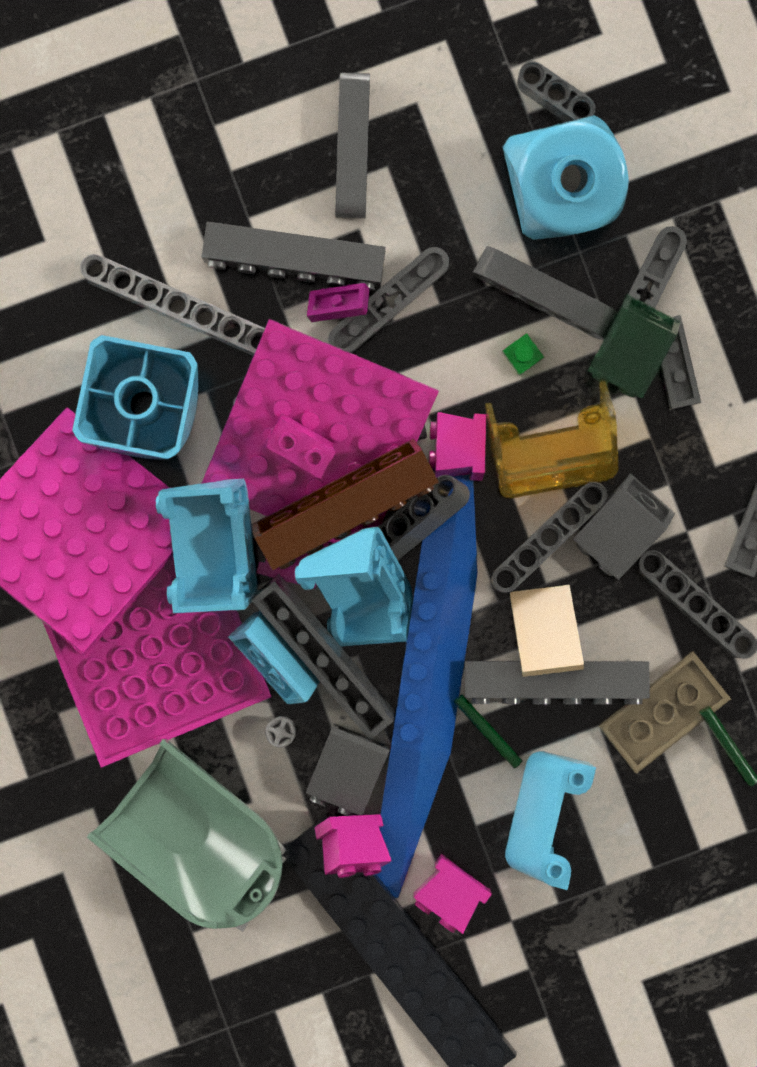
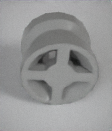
(274, 735)

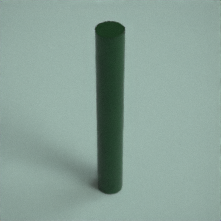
(488, 731)
(729, 745)

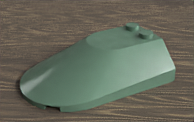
(193, 843)

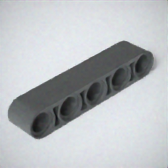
(352, 145)
(544, 292)
(414, 517)
(559, 527)
(710, 609)

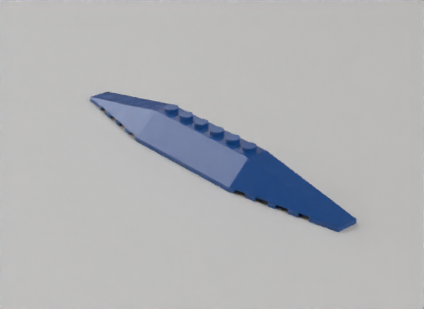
(429, 685)

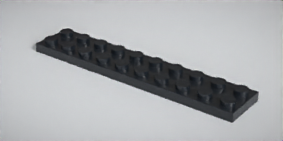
(402, 959)

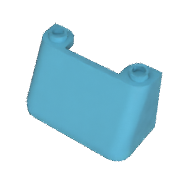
(210, 546)
(363, 588)
(537, 814)

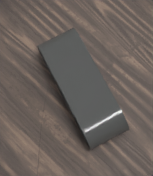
(550, 81)

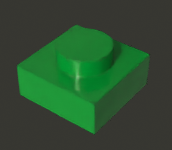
(523, 354)

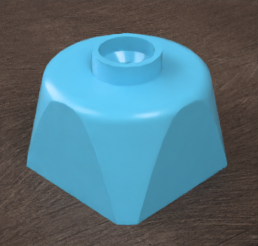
(535, 169)
(114, 375)

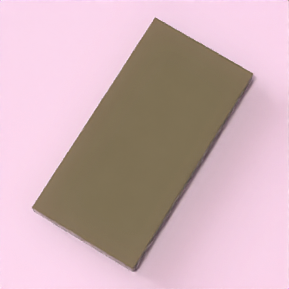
(672, 711)

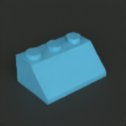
(274, 659)

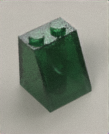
(634, 347)

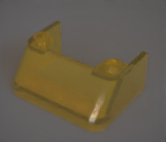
(557, 456)

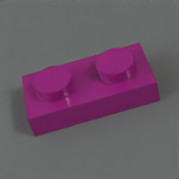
(338, 302)

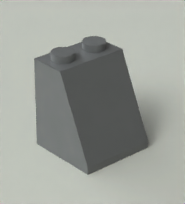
(624, 527)
(347, 771)

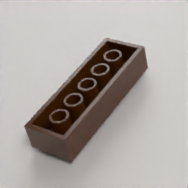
(344, 505)

